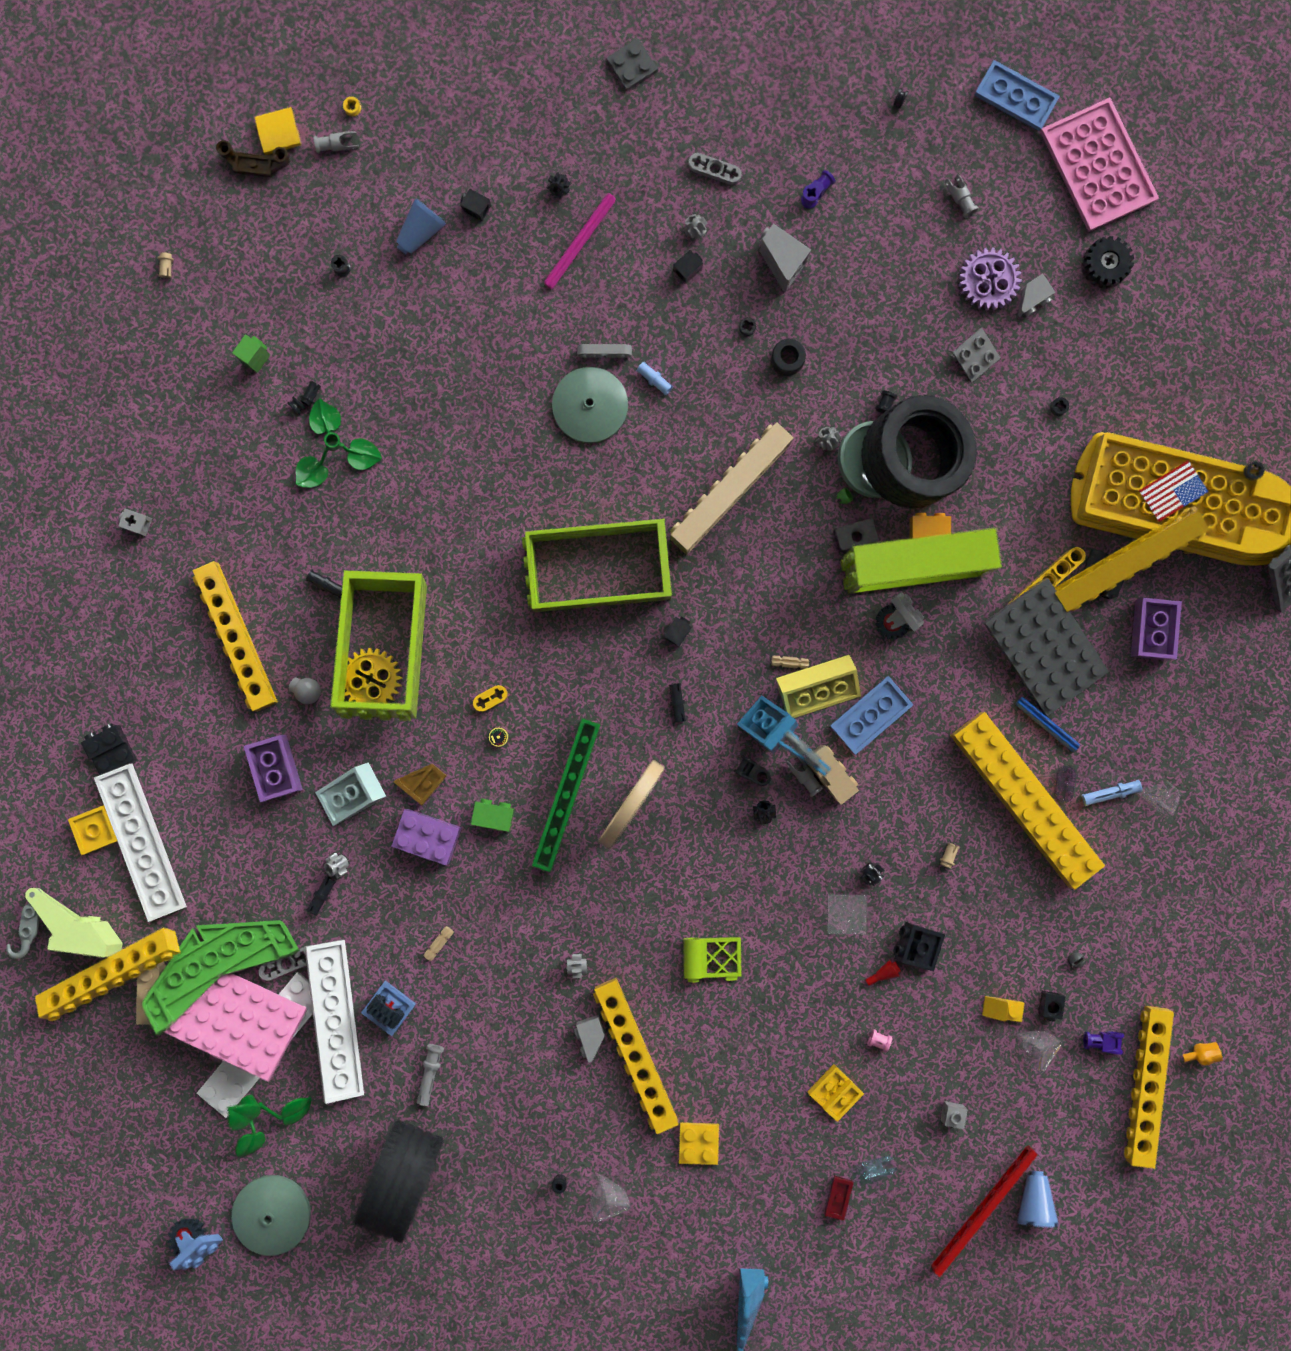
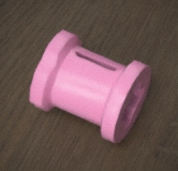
(879, 1040)

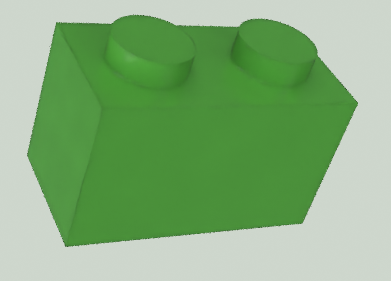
(251, 352)
(493, 815)

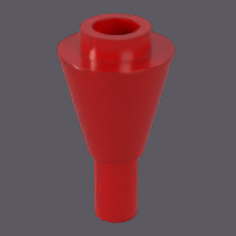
(887, 971)

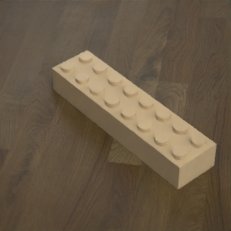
(732, 487)

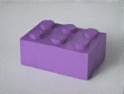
(1156, 629)
(273, 768)
(426, 837)

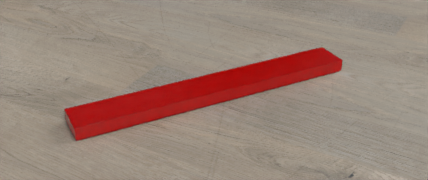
(983, 1211)

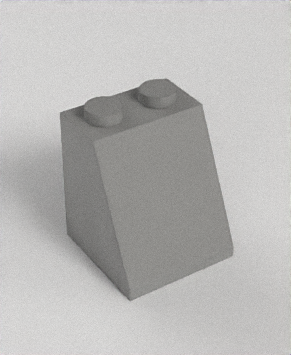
(783, 255)

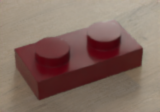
(839, 1198)

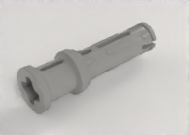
(431, 1065)

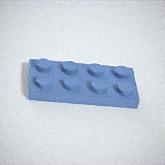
(1016, 95)
(871, 715)

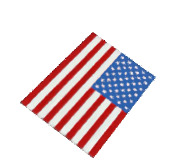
(1173, 491)

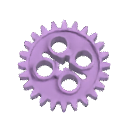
(1006, 277)

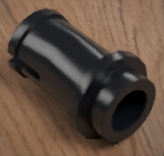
(310, 394)
(559, 1188)

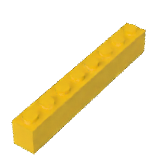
(1131, 558)

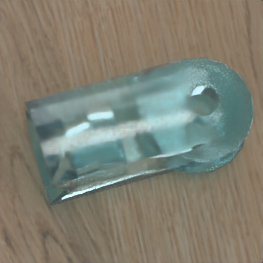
(874, 1169)

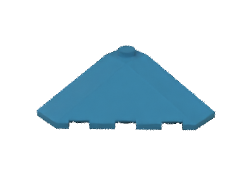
(750, 1298)

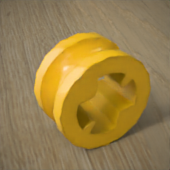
(350, 112)

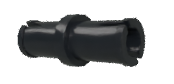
(324, 583)
(677, 702)
(321, 895)

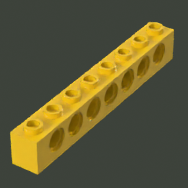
(202, 577)
(107, 974)
(1154, 1095)
(666, 1119)

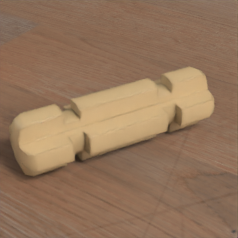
(790, 662)
(438, 943)

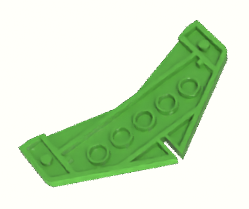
(200, 964)

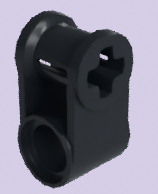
(751, 771)

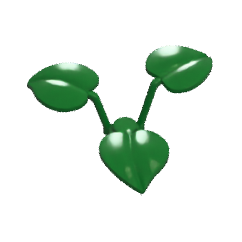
(325, 419)
(243, 1114)

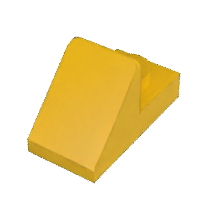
(1003, 1009)

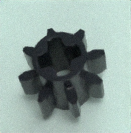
(558, 185)
(764, 812)
(872, 873)

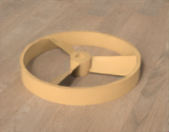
(631, 804)

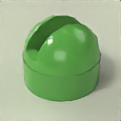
(845, 496)

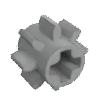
(695, 226)
(828, 438)
(336, 865)
(576, 966)

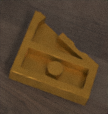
(422, 782)

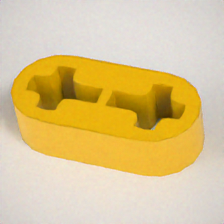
(487, 694)

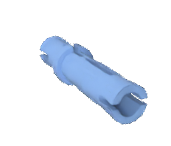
(1119, 790)

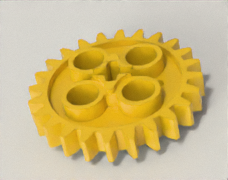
(378, 663)

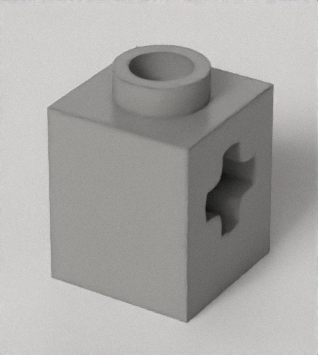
(142, 522)
(954, 1115)

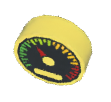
(498, 737)

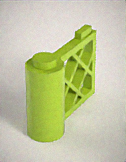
(696, 960)

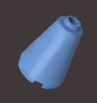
(418, 227)
(1037, 1202)

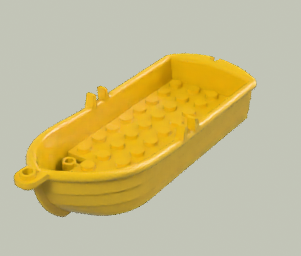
(1244, 516)

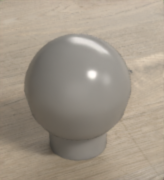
(305, 690)

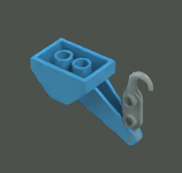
(773, 726)

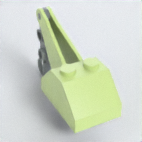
(69, 930)

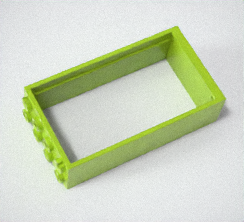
(590, 531)
(921, 561)
(379, 582)

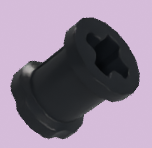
(336, 262)
(886, 401)

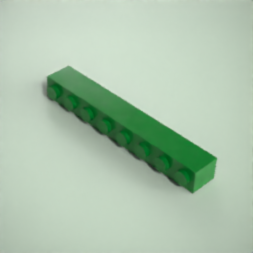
(566, 795)

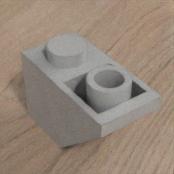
(1033, 294)
(591, 1036)

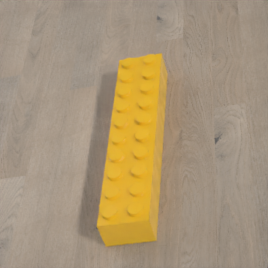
(1027, 800)

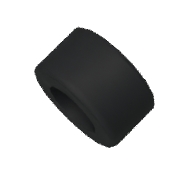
(784, 345)

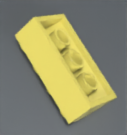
(819, 686)

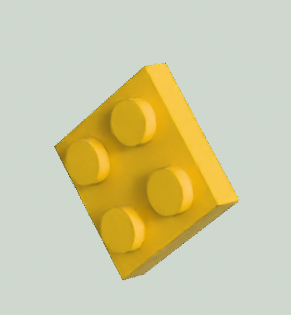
(92, 830)
(698, 1143)

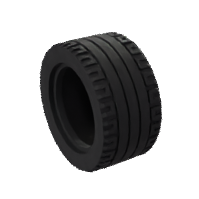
(947, 428)
(398, 1181)

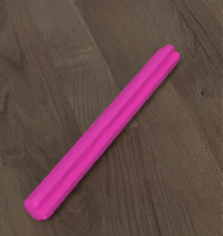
(579, 241)

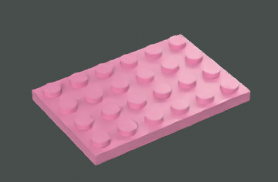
(1099, 164)
(241, 1025)

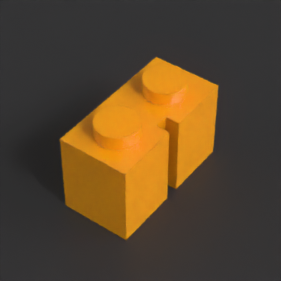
(929, 526)

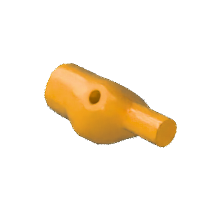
(1205, 1054)

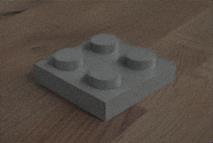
(632, 64)

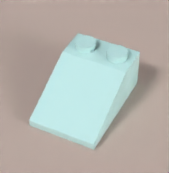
(350, 793)

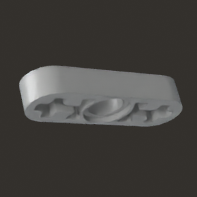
(712, 161)
(607, 350)
(275, 974)

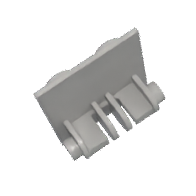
(976, 355)

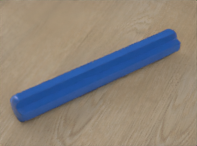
(1047, 724)

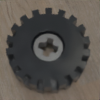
(1096, 266)

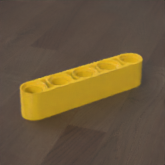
(1051, 572)

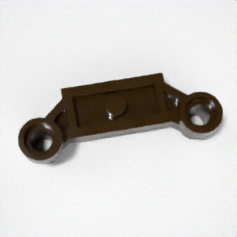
(253, 163)

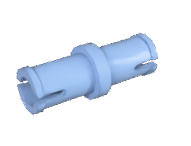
(654, 378)

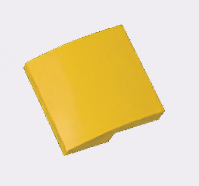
(277, 130)
(835, 1092)

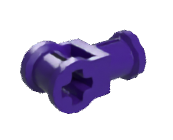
(816, 189)
(1105, 1041)

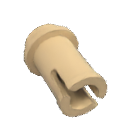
(165, 265)
(949, 855)

